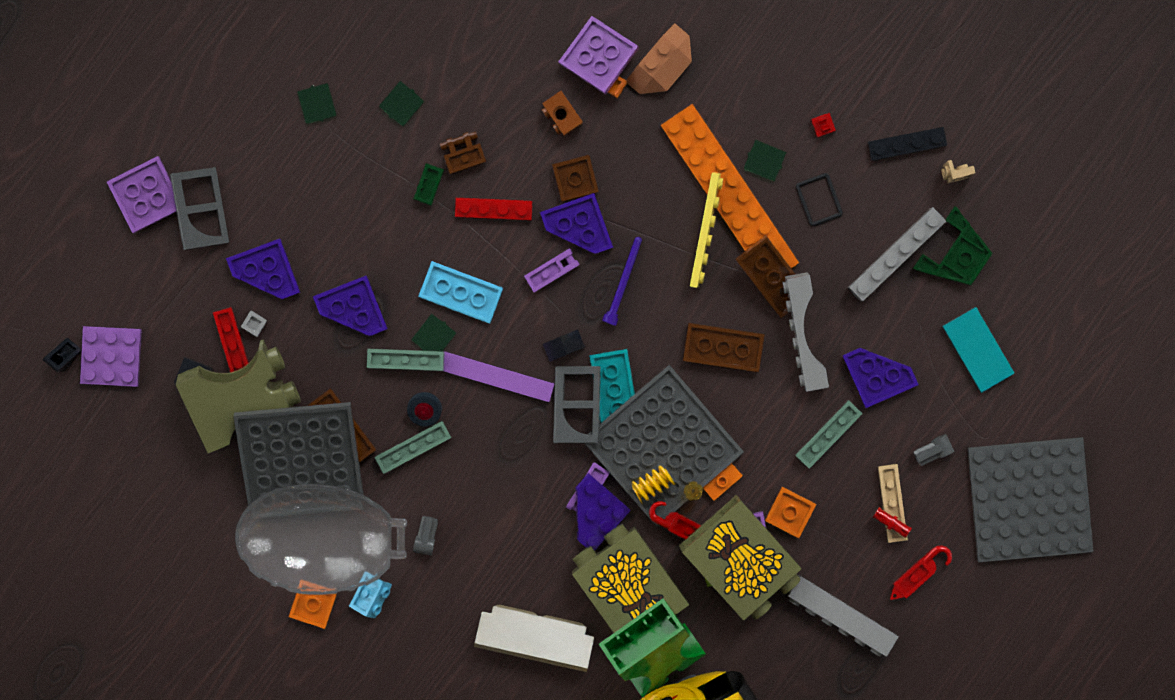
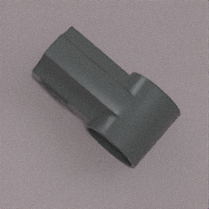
(938, 448)
(425, 539)

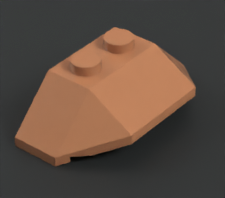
(662, 63)

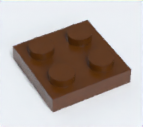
(575, 178)

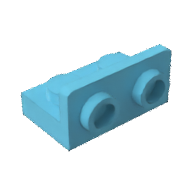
(369, 598)

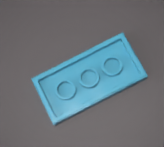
(460, 292)

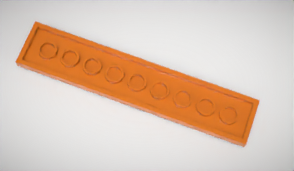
(737, 203)

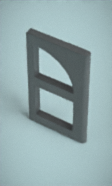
(190, 235)
(562, 430)

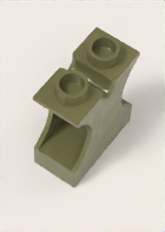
(216, 396)

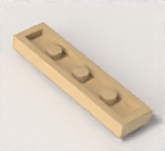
(891, 497)

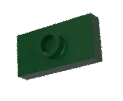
(428, 184)

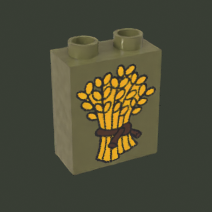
(741, 559)
(625, 578)

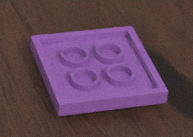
(598, 55)
(144, 194)
(110, 356)

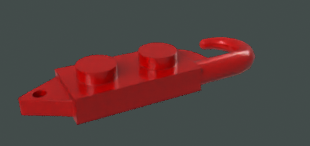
(674, 521)
(918, 573)

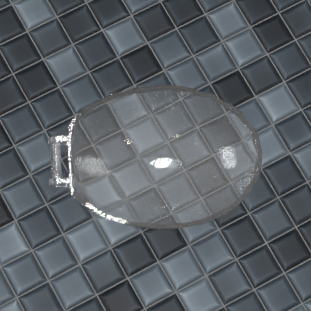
(318, 539)

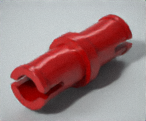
(892, 522)

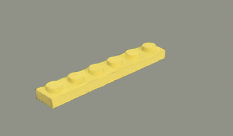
(708, 222)

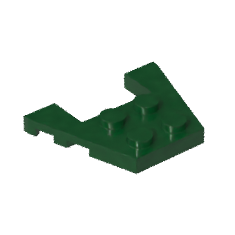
(963, 258)

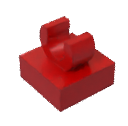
(823, 125)

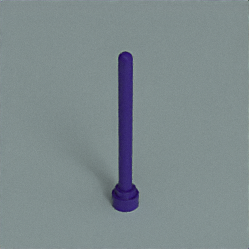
(611, 315)

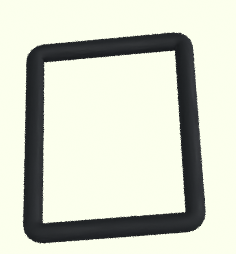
(804, 203)

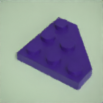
(579, 223)
(266, 269)
(352, 306)
(877, 376)
(596, 511)

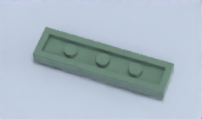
(405, 359)
(828, 434)
(413, 447)

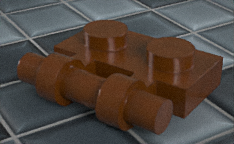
(464, 158)

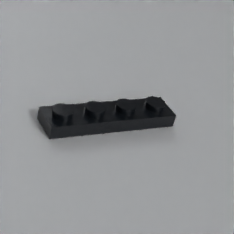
(907, 143)

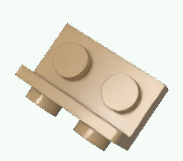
(960, 173)

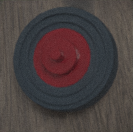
(424, 409)

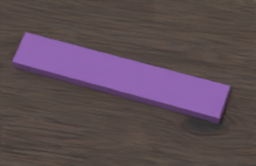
(498, 377)

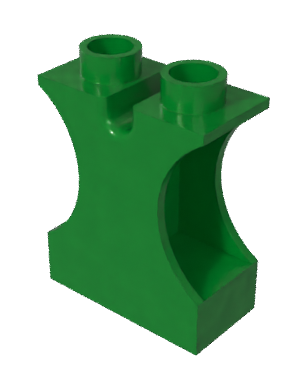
(652, 648)

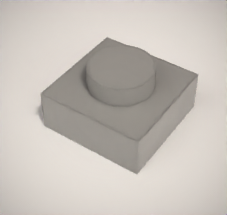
(254, 323)

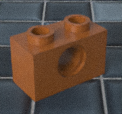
(560, 102)

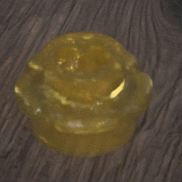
(688, 490)

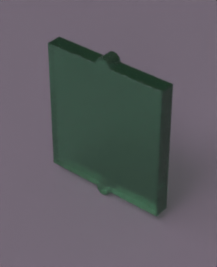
(317, 103)
(401, 103)
(764, 160)
(433, 335)

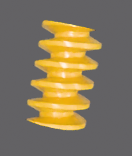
(652, 483)

